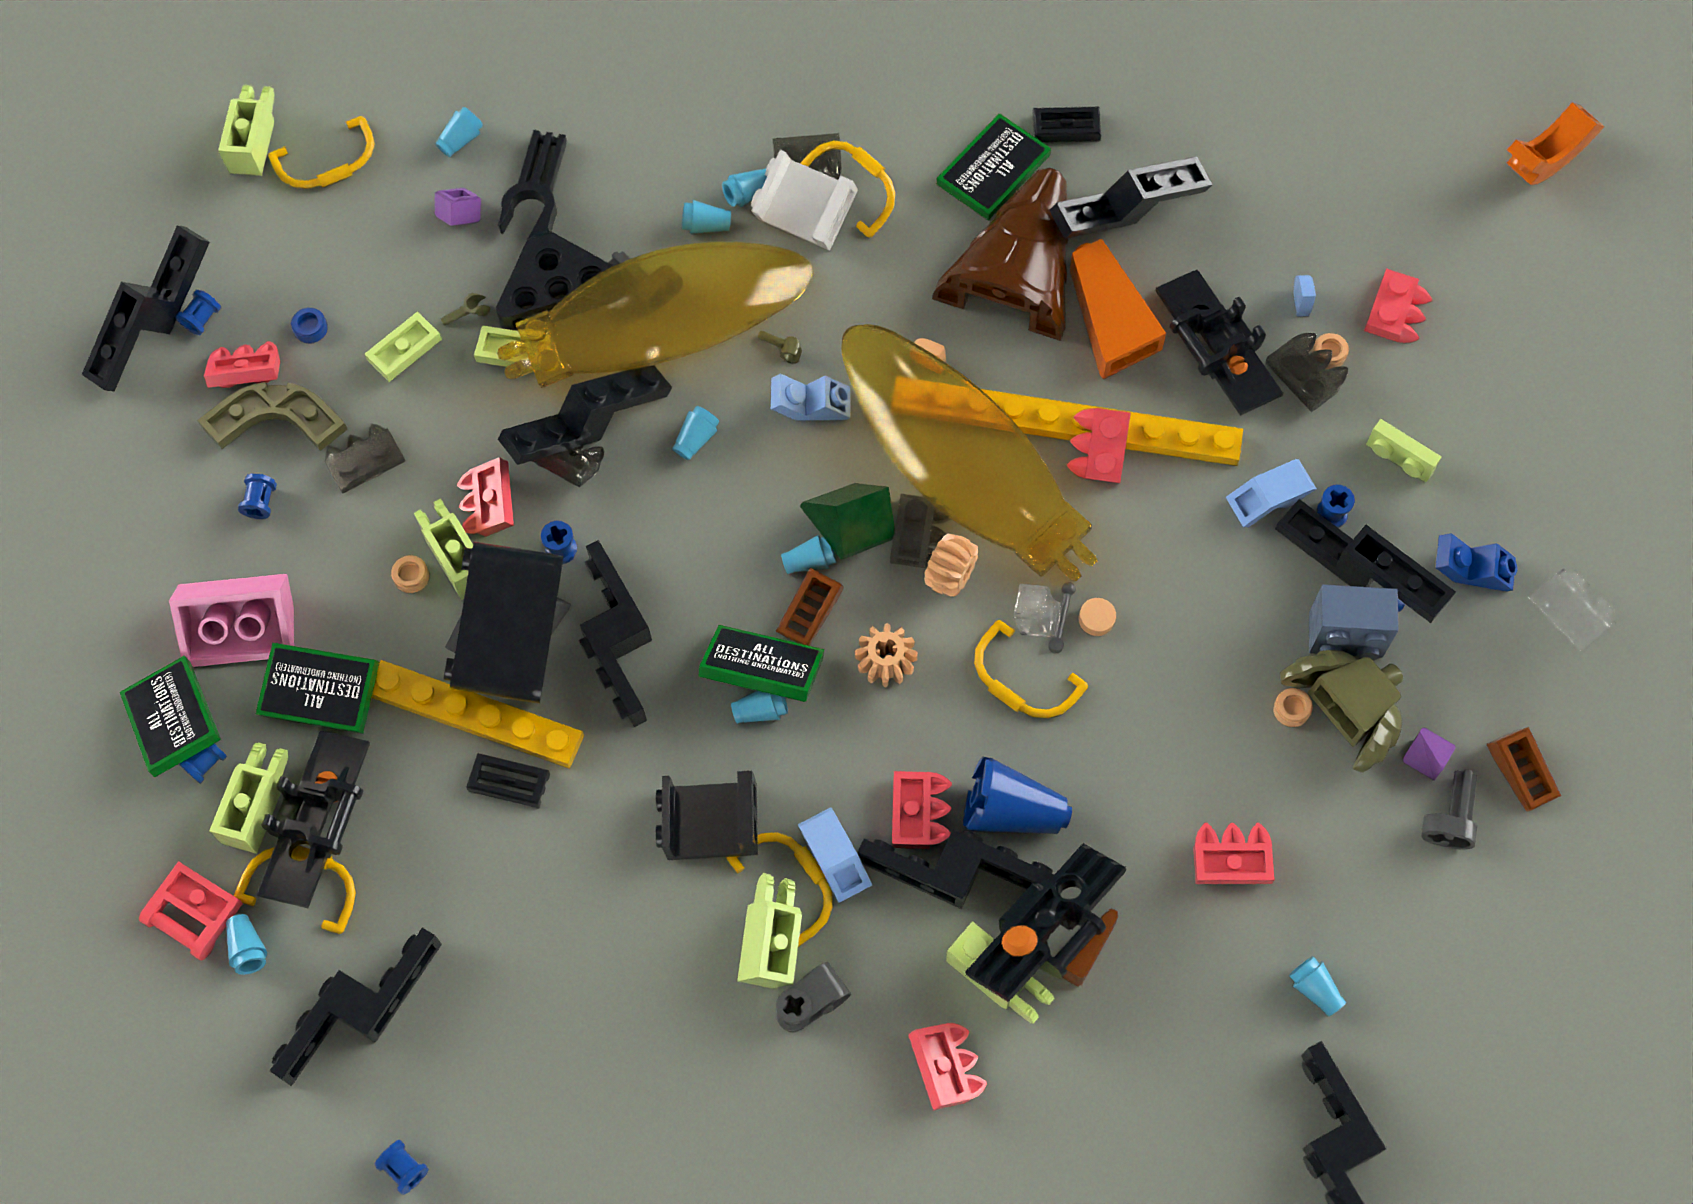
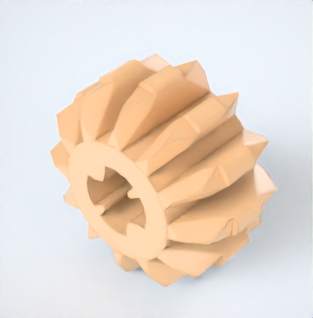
(951, 565)
(890, 666)

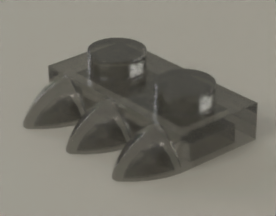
(800, 146)
(1306, 372)
(363, 458)
(574, 464)
(915, 531)

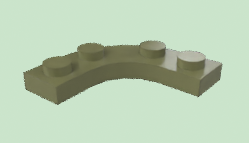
(270, 402)

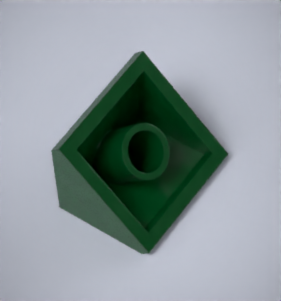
(852, 517)

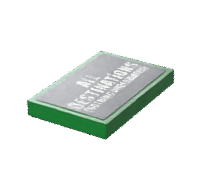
(993, 166)
(761, 663)
(317, 688)
(169, 716)

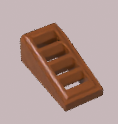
(824, 582)
(1513, 774)
(1083, 962)

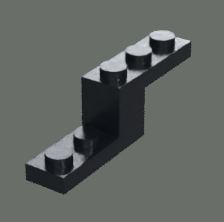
(1130, 197)
(145, 308)
(584, 413)
(1365, 560)
(614, 634)
(956, 867)
(355, 1006)
(1346, 1145)

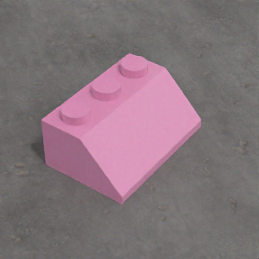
(232, 619)

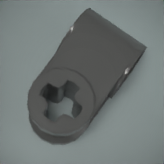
(816, 993)

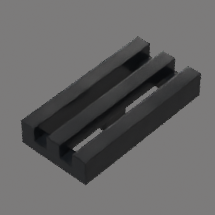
(1067, 129)
(547, 140)
(529, 800)

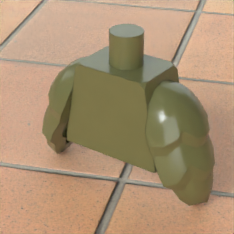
(1354, 698)

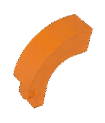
(1555, 146)

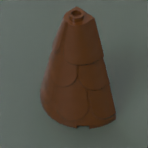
(1018, 258)

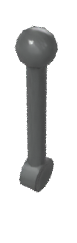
(1056, 644)

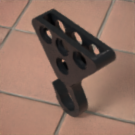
(543, 249)

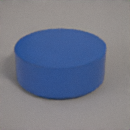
(309, 325)

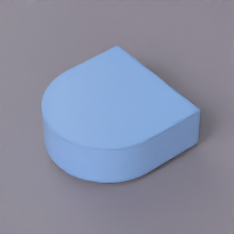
(1304, 295)

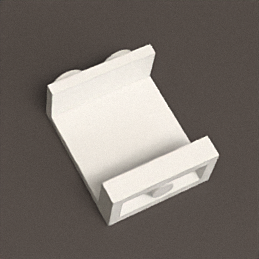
(803, 201)

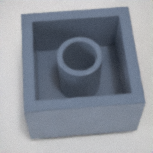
(1353, 620)

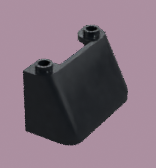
(505, 622)

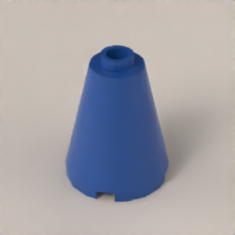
(1012, 802)

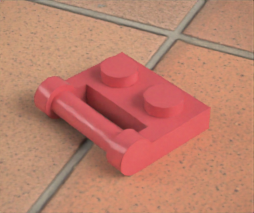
(197, 899)

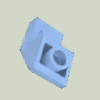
(815, 401)
(1270, 490)
(835, 854)

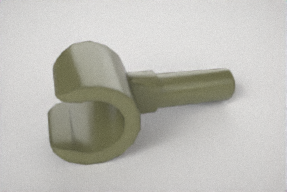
(470, 306)
(789, 346)

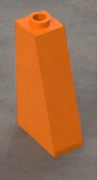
(1113, 310)

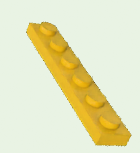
(477, 714)

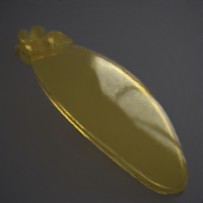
(658, 309)
(962, 450)

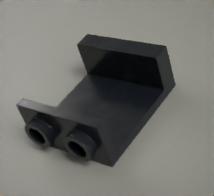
(708, 819)

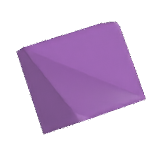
(457, 206)
(1429, 753)

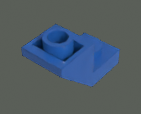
(1479, 566)

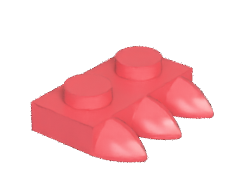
(1395, 307)
(242, 366)
(1103, 445)
(488, 499)
(915, 808)
(1233, 859)
(945, 1066)

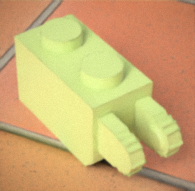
(247, 132)
(447, 542)
(247, 800)
(770, 936)
(969, 948)

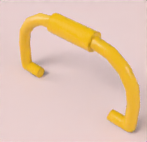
(871, 166)
(333, 175)
(1008, 696)
(301, 853)
(811, 867)

